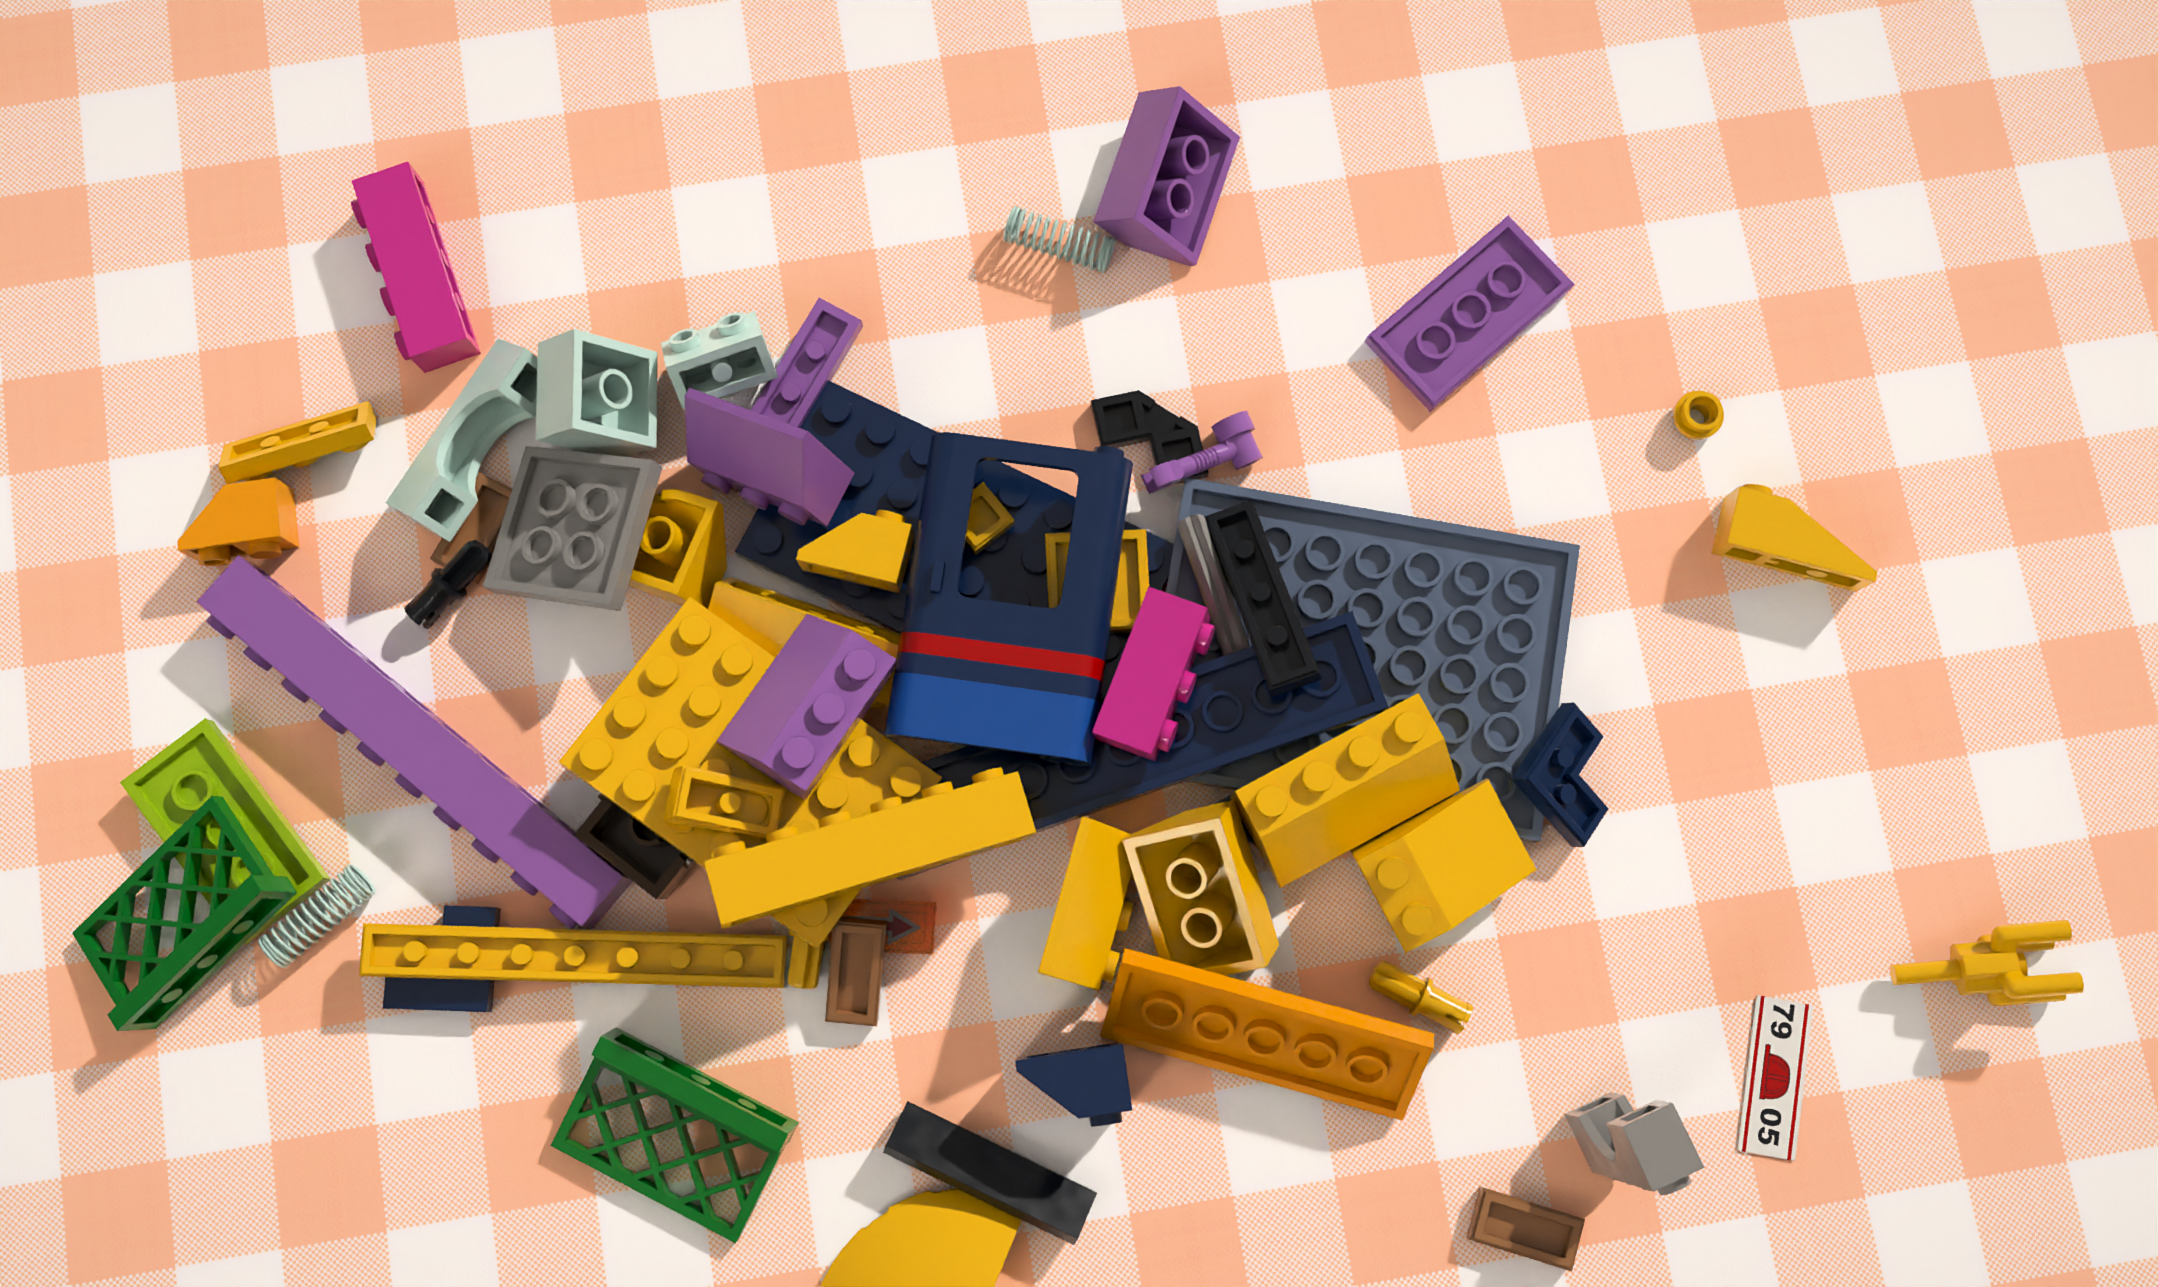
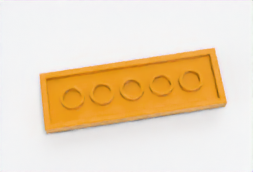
(1266, 1034)

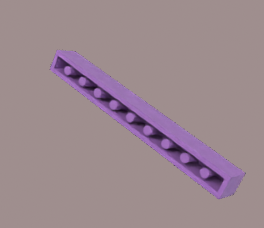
(414, 742)

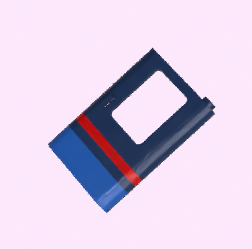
(1000, 668)

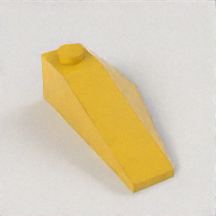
(681, 548)

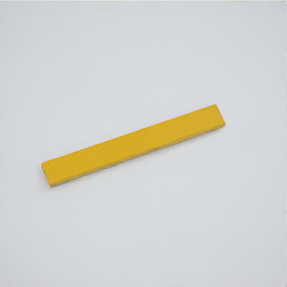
(572, 955)

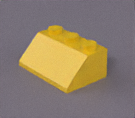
(1203, 891)
(1090, 908)

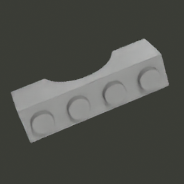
(1635, 1146)

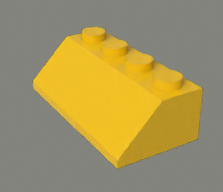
(1347, 790)

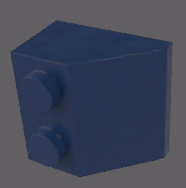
(1083, 1081)

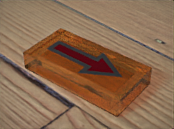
(909, 923)

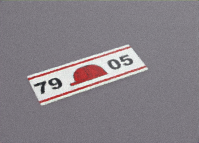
(1775, 1078)

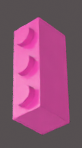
(1154, 675)

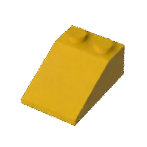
(1444, 864)

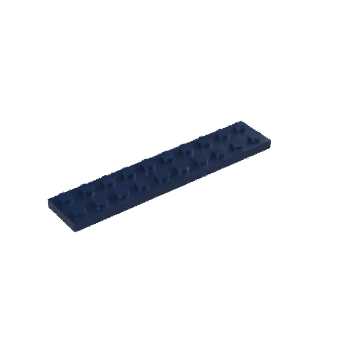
(1220, 725)

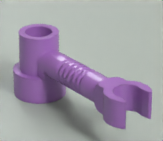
(1233, 445)

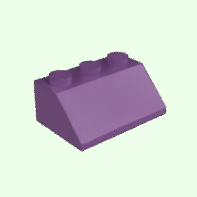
(1167, 176)
(763, 459)
(808, 704)

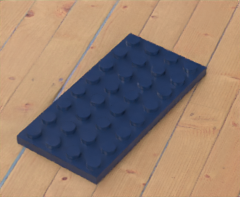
(890, 472)

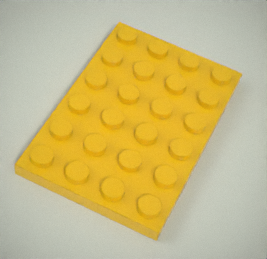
(672, 716)

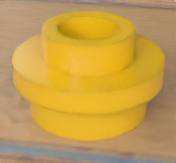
(1710, 408)

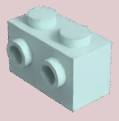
(719, 357)

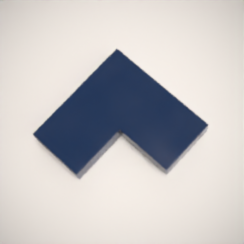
(1552, 775)
(446, 994)

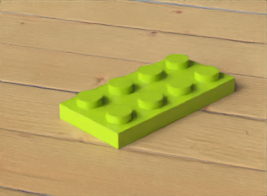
(206, 765)

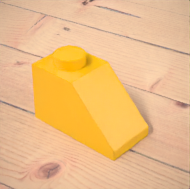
(863, 551)

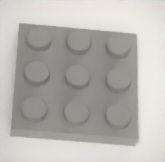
(573, 527)

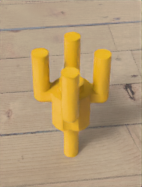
(1999, 967)

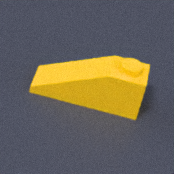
(1784, 538)

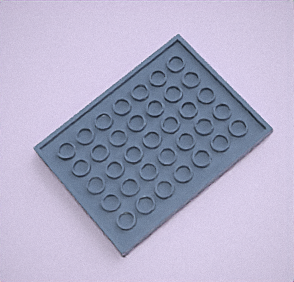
(1443, 612)

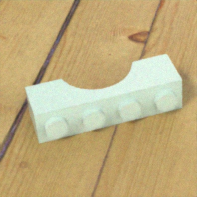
(441, 480)

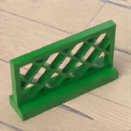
(195, 952)
(686, 1089)

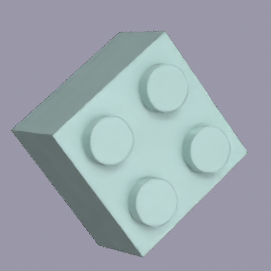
(596, 394)

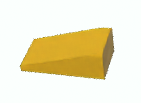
(723, 802)

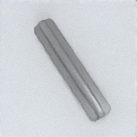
(1213, 584)

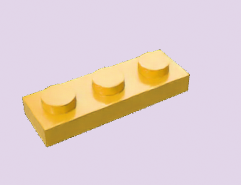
(298, 443)

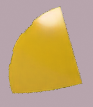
(928, 1243)

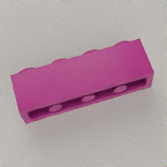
(414, 267)

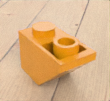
(243, 520)

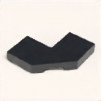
(1137, 419)

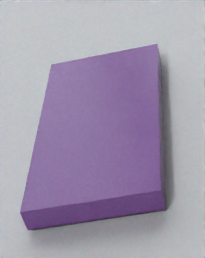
(1469, 313)

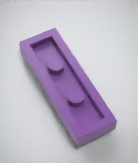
(809, 363)

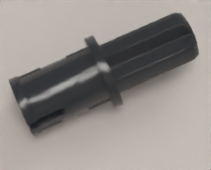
(448, 584)

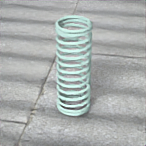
(1014, 225)
(352, 879)

